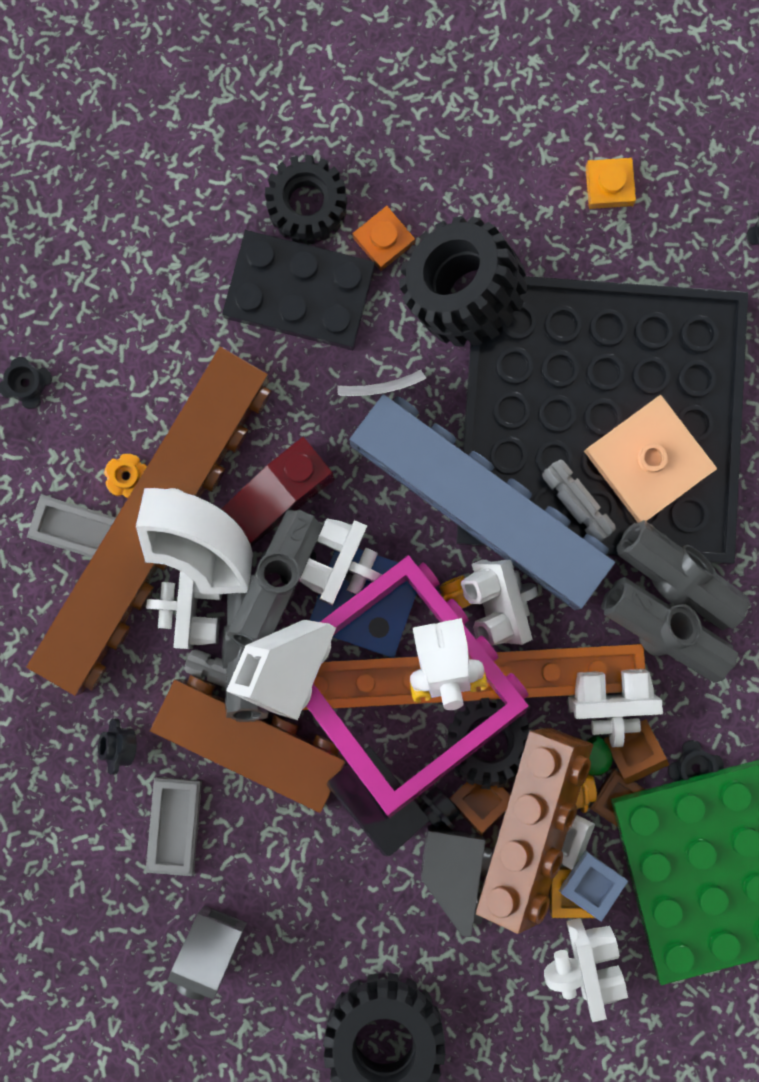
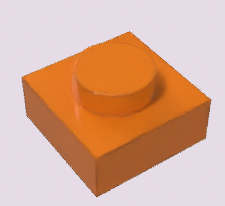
(383, 238)

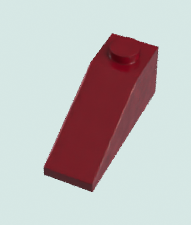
(279, 486)

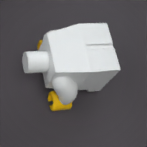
(445, 664)

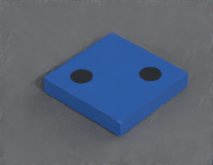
(383, 623)

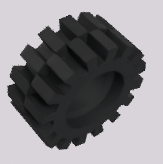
(306, 174)
(479, 770)

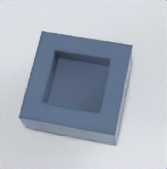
(593, 886)

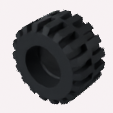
(445, 258)
(391, 1001)

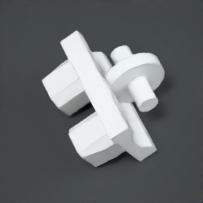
(328, 580)
(503, 601)
(188, 628)
(635, 700)
(597, 986)

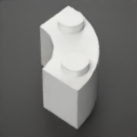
(194, 539)

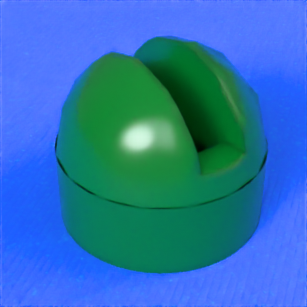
(600, 757)

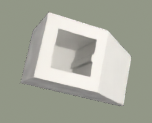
(282, 667)

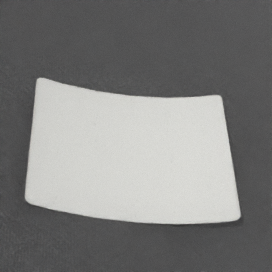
(382, 387)

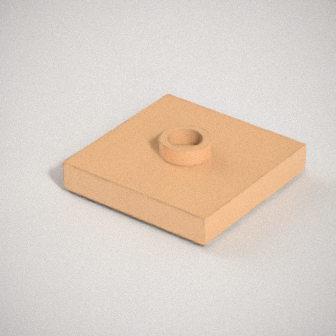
(650, 459)

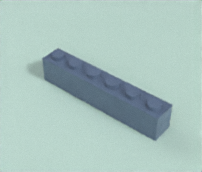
(482, 502)

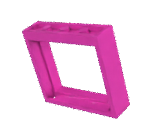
(507, 688)

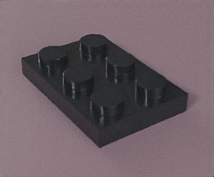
(299, 290)

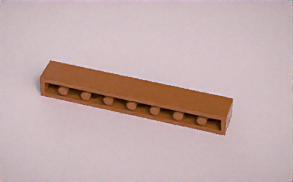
(117, 573)

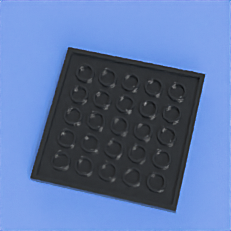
(591, 359)

